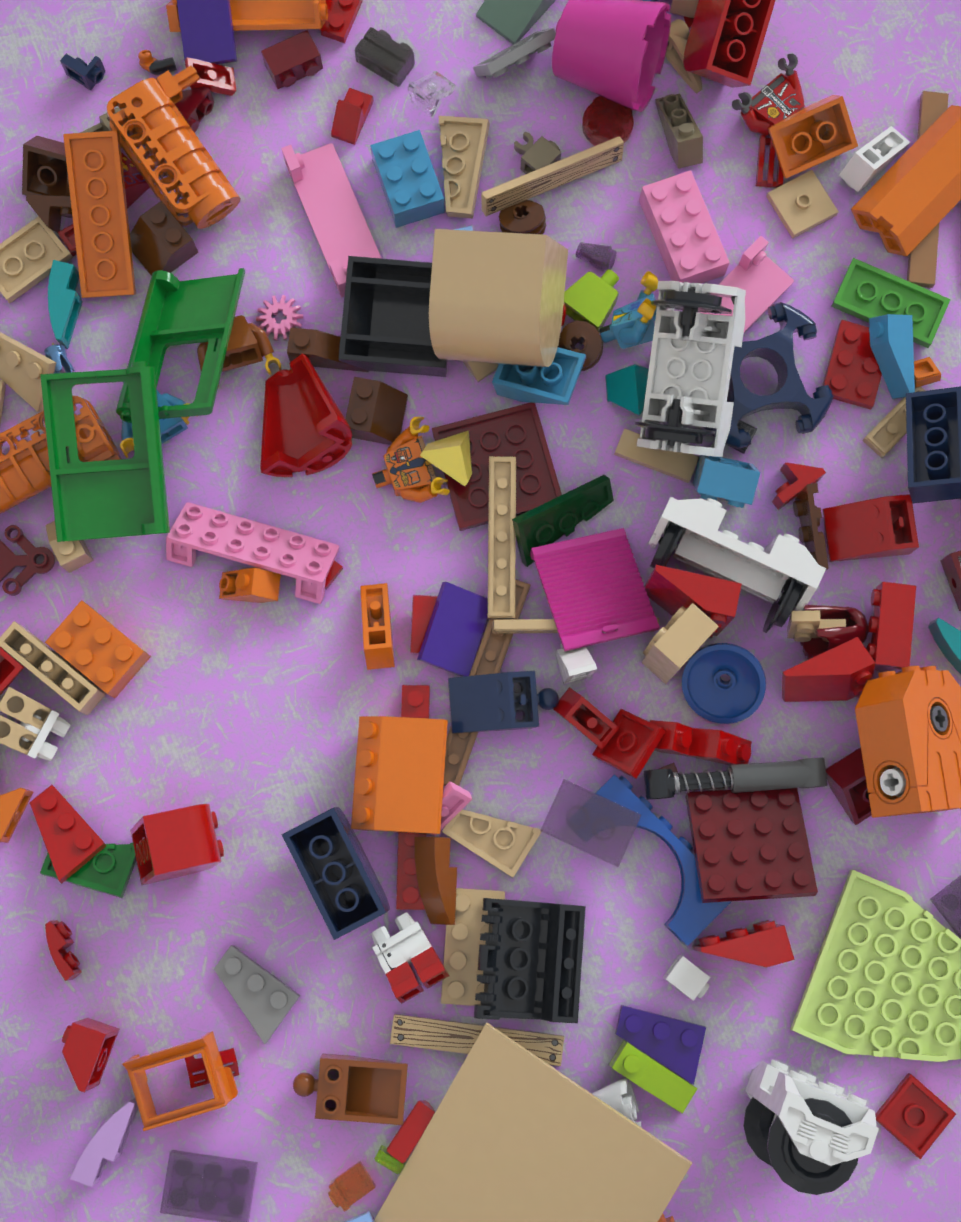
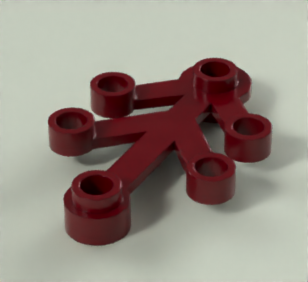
(10, 561)

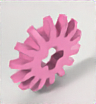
(272, 309)

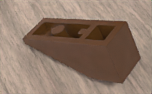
(319, 347)

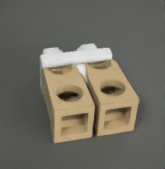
(34, 726)

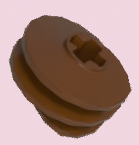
(523, 218)
(585, 335)

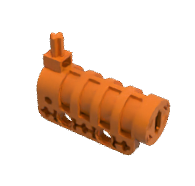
(174, 148)

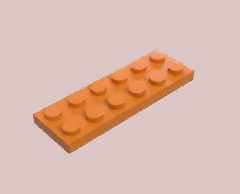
(99, 214)

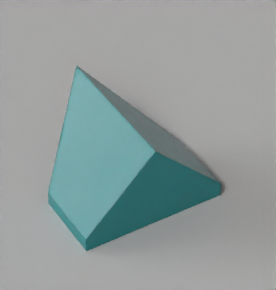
(628, 387)

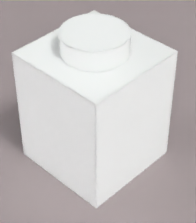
(687, 978)

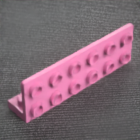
(330, 208)
(761, 280)
(254, 545)

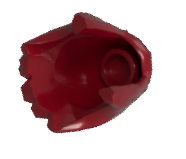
(855, 627)

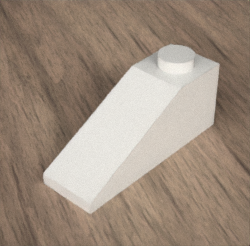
(873, 158)
(575, 664)

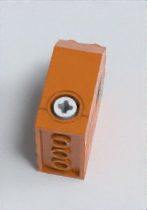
(911, 741)

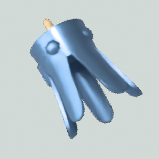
(58, 354)

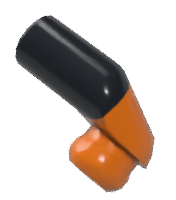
(155, 66)

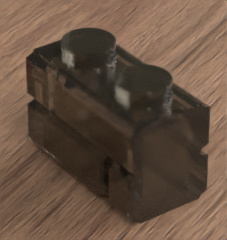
(385, 56)

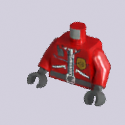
(773, 102)

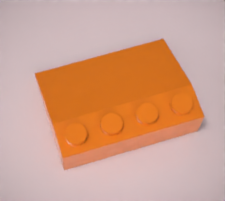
(399, 774)

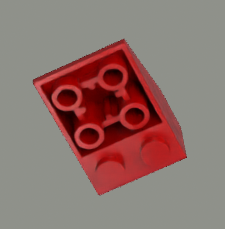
(871, 528)
(761, 946)

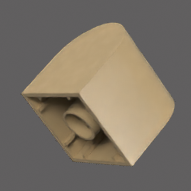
(496, 297)

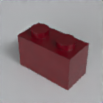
(292, 59)

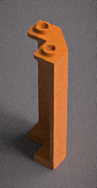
(267, 14)
(916, 188)

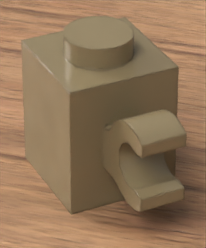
(537, 154)

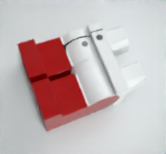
(401, 950)

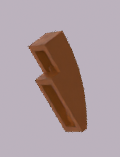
(436, 879)

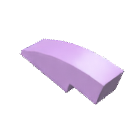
(105, 1145)

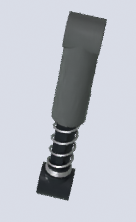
(739, 778)

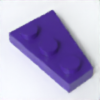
(663, 1038)

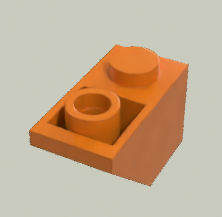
(250, 585)

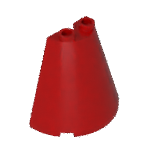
(301, 423)

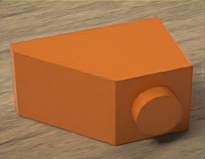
(11, 810)

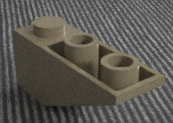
(680, 130)

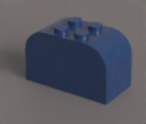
(337, 872)

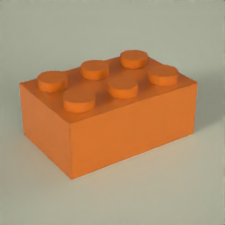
(97, 649)

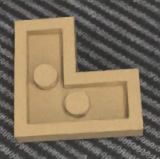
(803, 625)

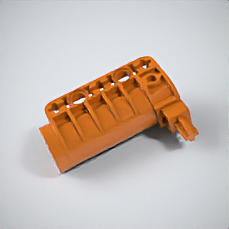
(27, 469)

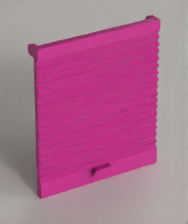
(594, 589)

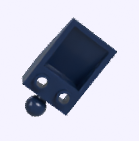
(490, 703)

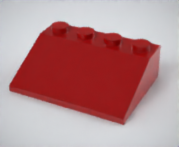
(679, 588)

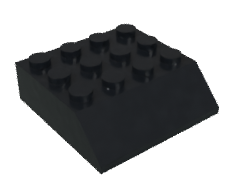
(388, 317)

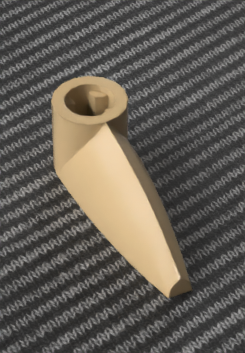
(675, 53)

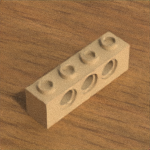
(51, 668)

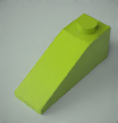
(652, 1076)

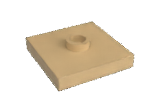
(802, 204)

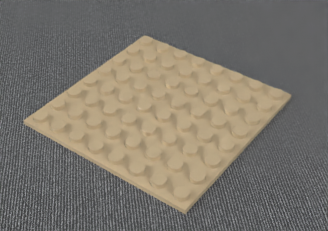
(530, 1148)

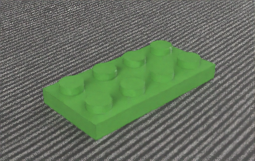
(874, 292)

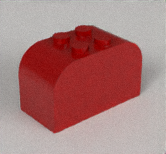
(727, 40)
(176, 843)

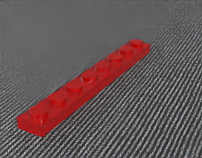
(414, 705)

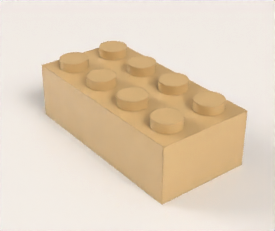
(677, 642)

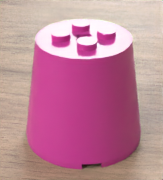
(612, 48)

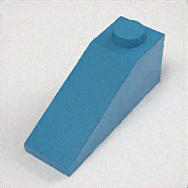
(893, 348)

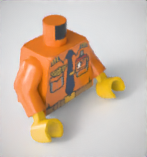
(408, 471)

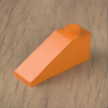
(377, 626)

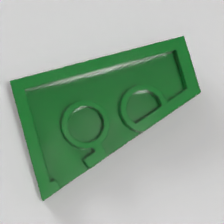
(105, 872)

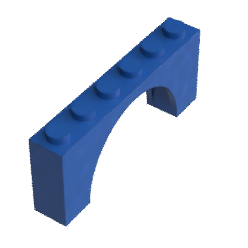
(690, 914)

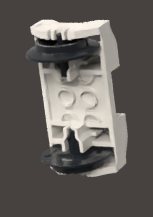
(691, 367)

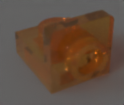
(350, 1186)

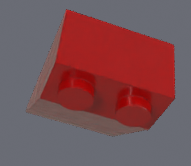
(830, 675)

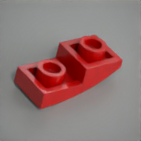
(421, 613)
(58, 941)

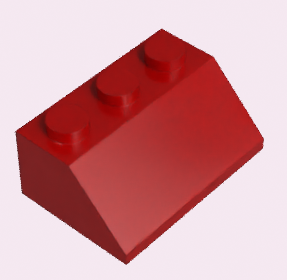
(891, 626)

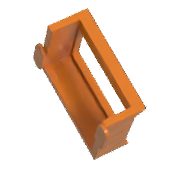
(220, 1078)

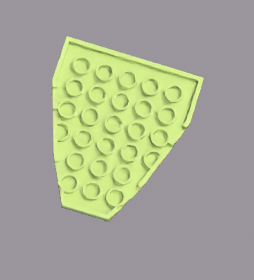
(884, 978)

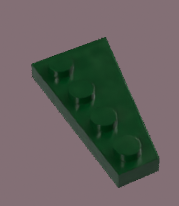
(560, 516)

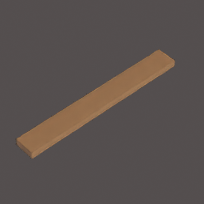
(923, 258)
(487, 661)

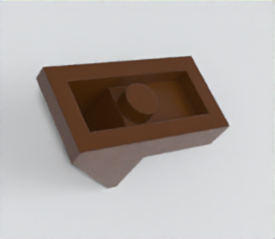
(51, 209)

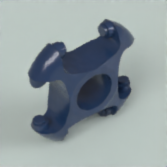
(790, 390)

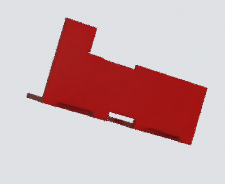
(195, 1065)

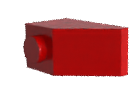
(586, 718)

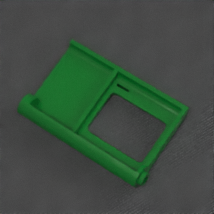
(181, 315)
(106, 495)

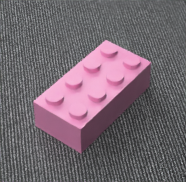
(683, 229)

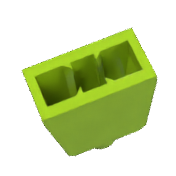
(592, 298)

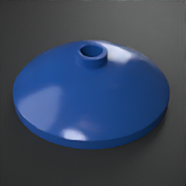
(718, 699)

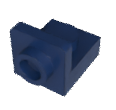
(85, 74)

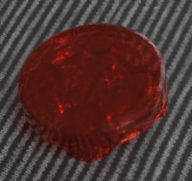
(606, 121)

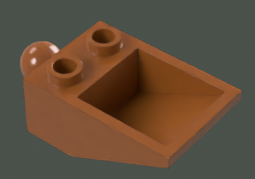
(363, 1092)

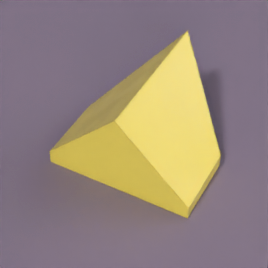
(451, 456)

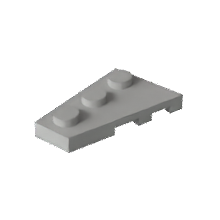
(256, 991)

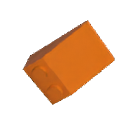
(813, 135)

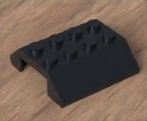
(530, 961)

